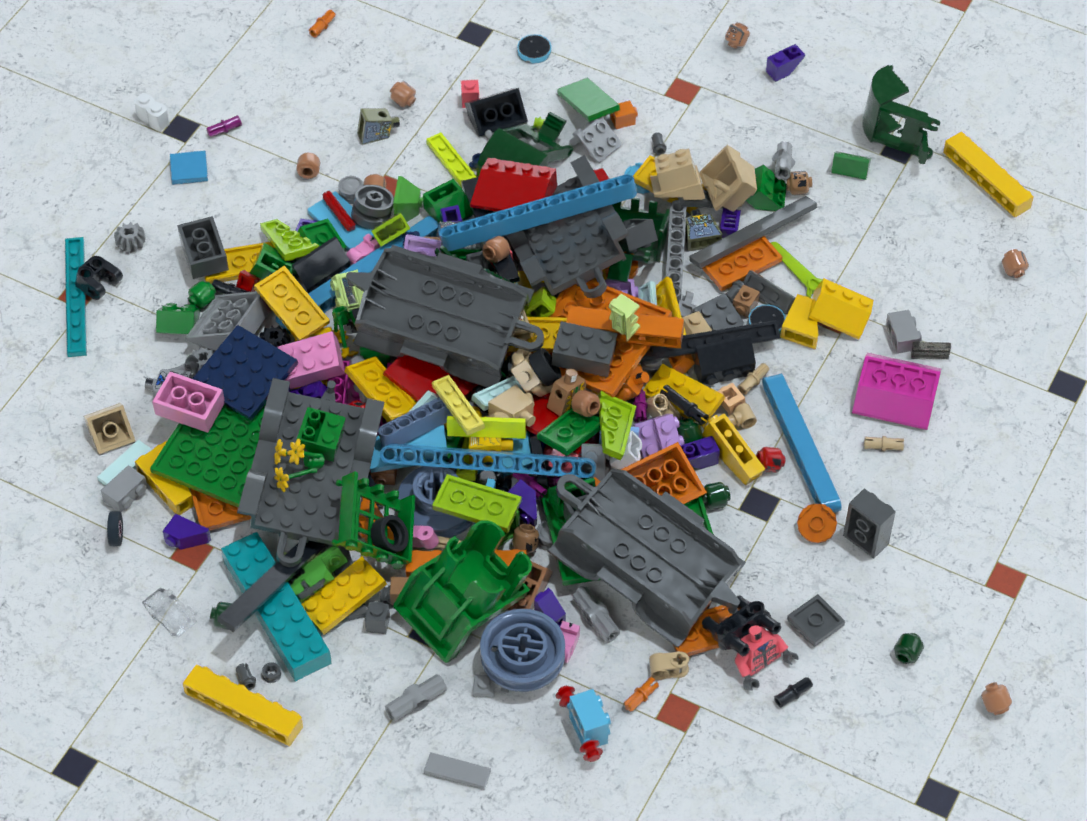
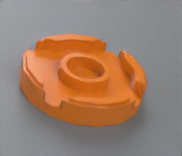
(817, 523)

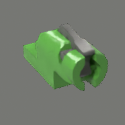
(318, 573)

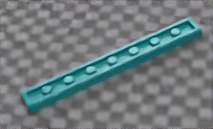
(75, 299)

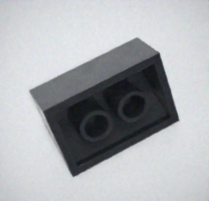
(496, 111)
(320, 265)
(724, 360)

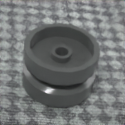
(372, 206)

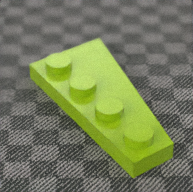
(286, 242)
(615, 424)

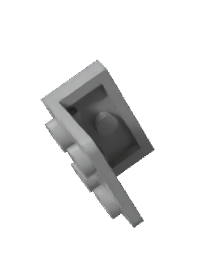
(597, 139)
(594, 452)

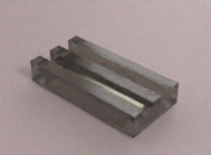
(930, 350)

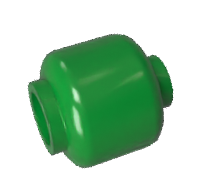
(201, 294)

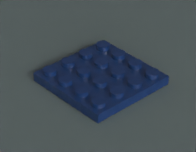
(245, 370)

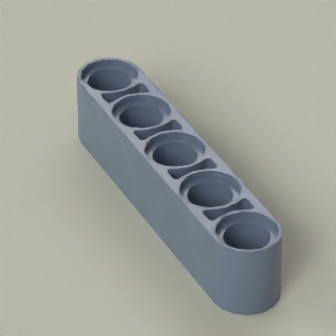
(414, 423)

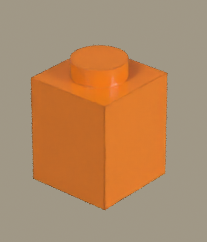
(625, 116)

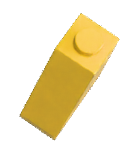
(798, 325)

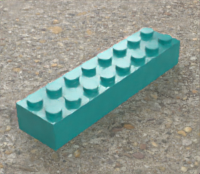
(282, 614)

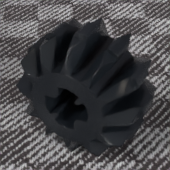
(275, 336)

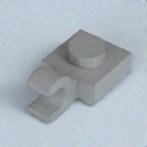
(685, 305)
(486, 687)

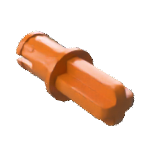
(321, 23)
(640, 694)

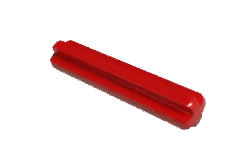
(339, 211)

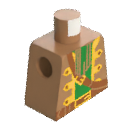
(564, 390)

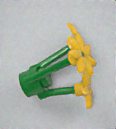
(341, 317)
(311, 460)

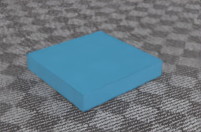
(188, 167)

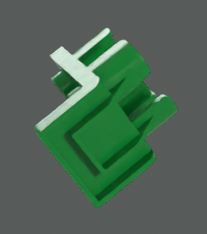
(462, 589)

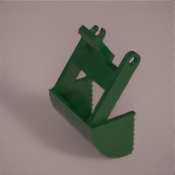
(879, 123)
(507, 146)
(620, 270)

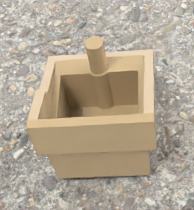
(677, 177)
(729, 179)

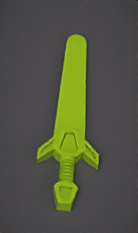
(798, 269)

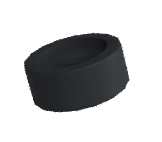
(541, 364)
(399, 531)

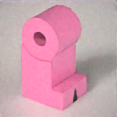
(363, 249)
(424, 537)
(571, 635)

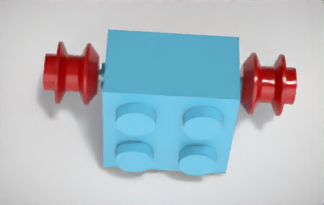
(587, 719)

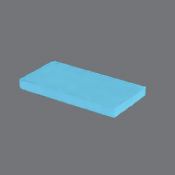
(322, 211)
(432, 438)

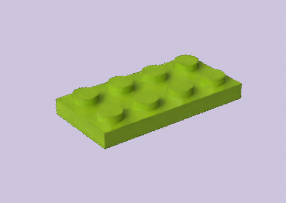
(476, 502)

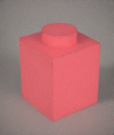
(469, 91)

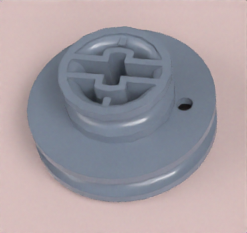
(427, 481)
(528, 650)

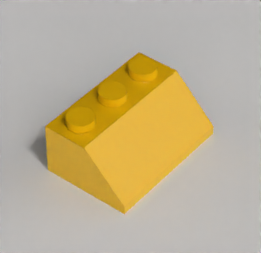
(840, 308)

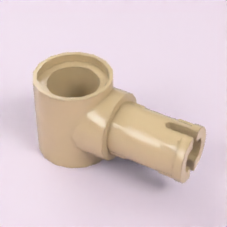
(743, 416)

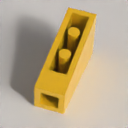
(733, 449)
(173, 494)

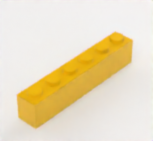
(988, 174)
(243, 704)

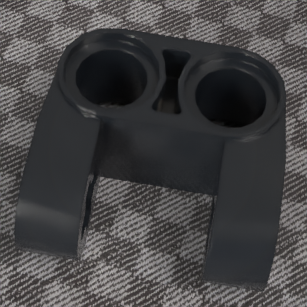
(92, 272)

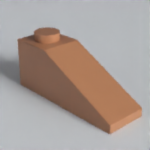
(536, 582)

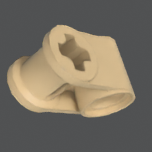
(664, 406)
(668, 666)

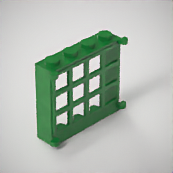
(349, 519)

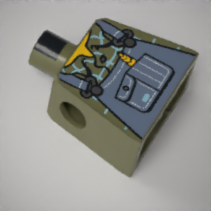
(375, 124)
(701, 231)

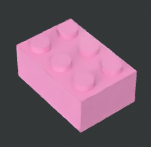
(317, 359)
(188, 402)

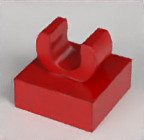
(247, 281)

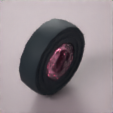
(115, 528)

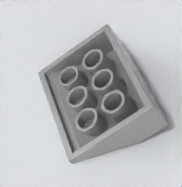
(225, 314)

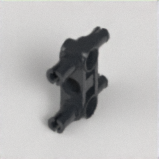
(737, 625)

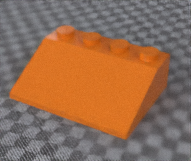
(669, 472)

